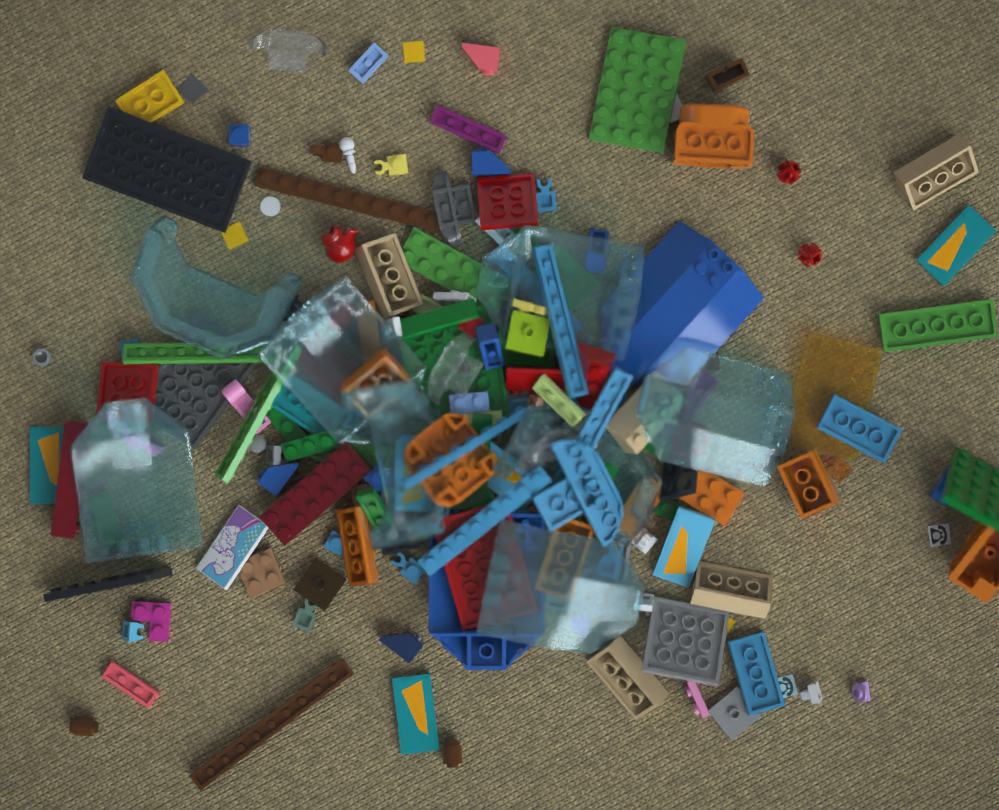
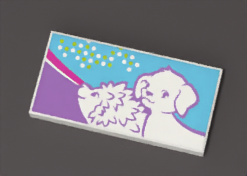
(232, 547)

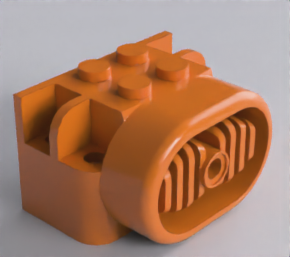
(713, 137)
(978, 563)

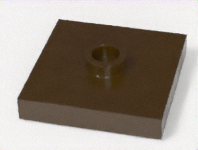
(319, 584)

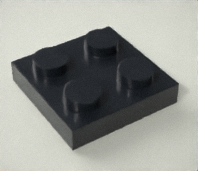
(678, 481)

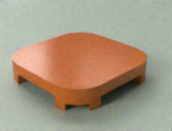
(461, 476)

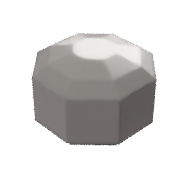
(41, 357)
(259, 444)

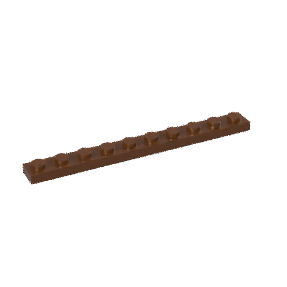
(347, 199)
(271, 724)

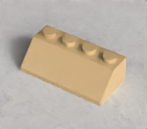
(936, 171)
(388, 276)
(626, 426)
(732, 589)
(621, 673)

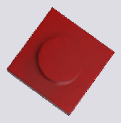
(470, 326)

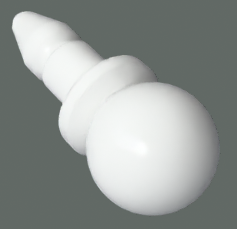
(346, 145)

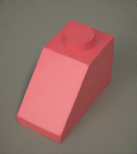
(483, 57)

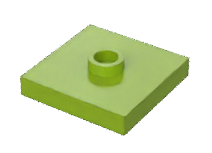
(527, 333)

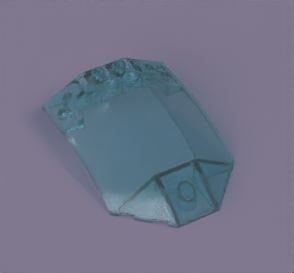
(597, 279)
(325, 346)
(718, 415)
(135, 483)
(558, 590)

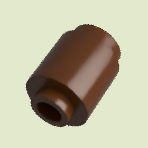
(83, 726)
(452, 753)

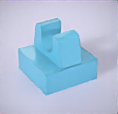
(129, 631)

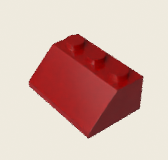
(597, 367)
(524, 378)

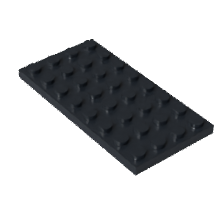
(167, 169)

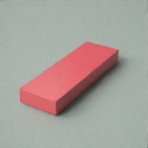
(130, 684)

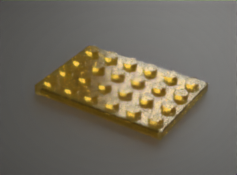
(828, 369)

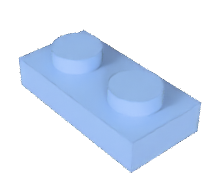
(368, 63)
(470, 403)

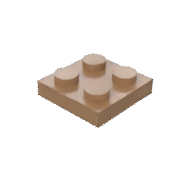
(261, 573)

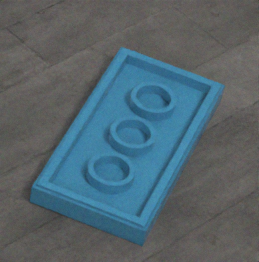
(859, 428)
(755, 673)

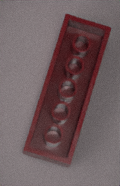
(316, 492)
(66, 502)

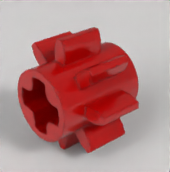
(789, 172)
(810, 254)

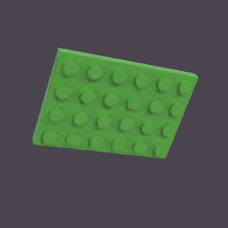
(637, 90)

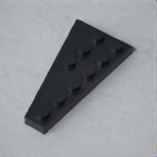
(107, 583)

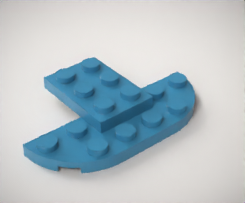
(583, 490)

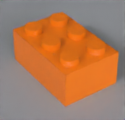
(378, 370)
(808, 483)
(714, 497)

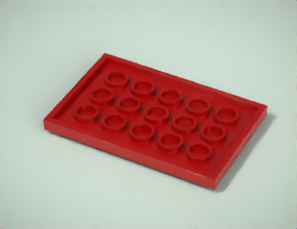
(469, 568)

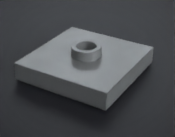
(732, 714)

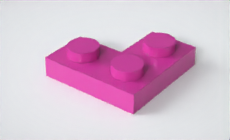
(157, 614)

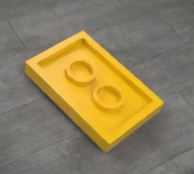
(151, 98)

